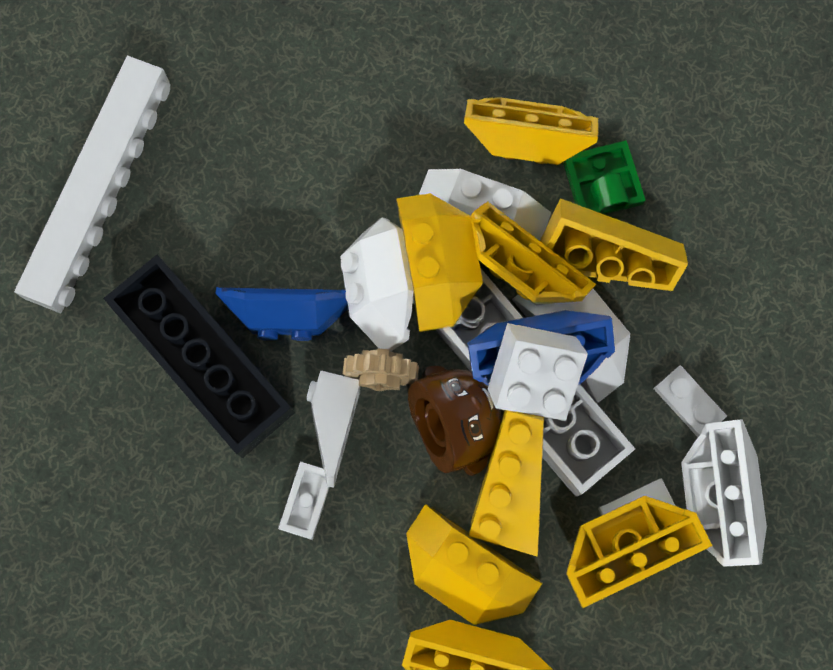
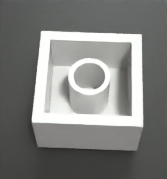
(536, 372)

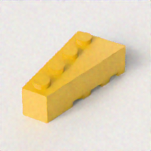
(613, 248)

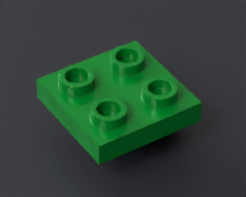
(604, 178)

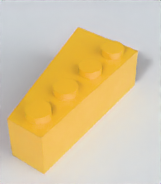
(511, 489)

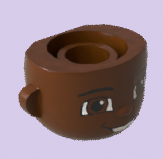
(454, 419)

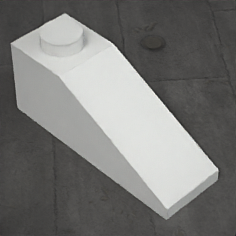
(333, 409)

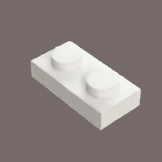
(689, 400)
(305, 501)

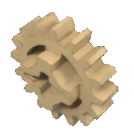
(381, 369)

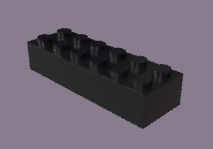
(199, 356)

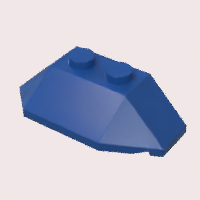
(284, 310)
(592, 331)

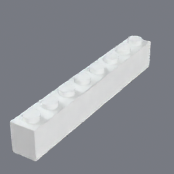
(93, 185)

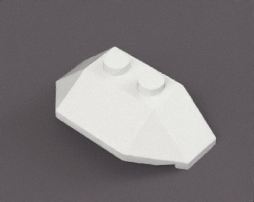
(470, 191)
(379, 284)
(612, 369)
(726, 492)

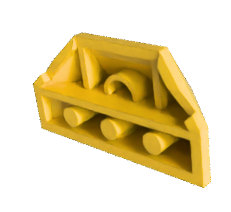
(530, 129)
(439, 259)
(524, 260)
(631, 546)
(466, 571)
(468, 647)

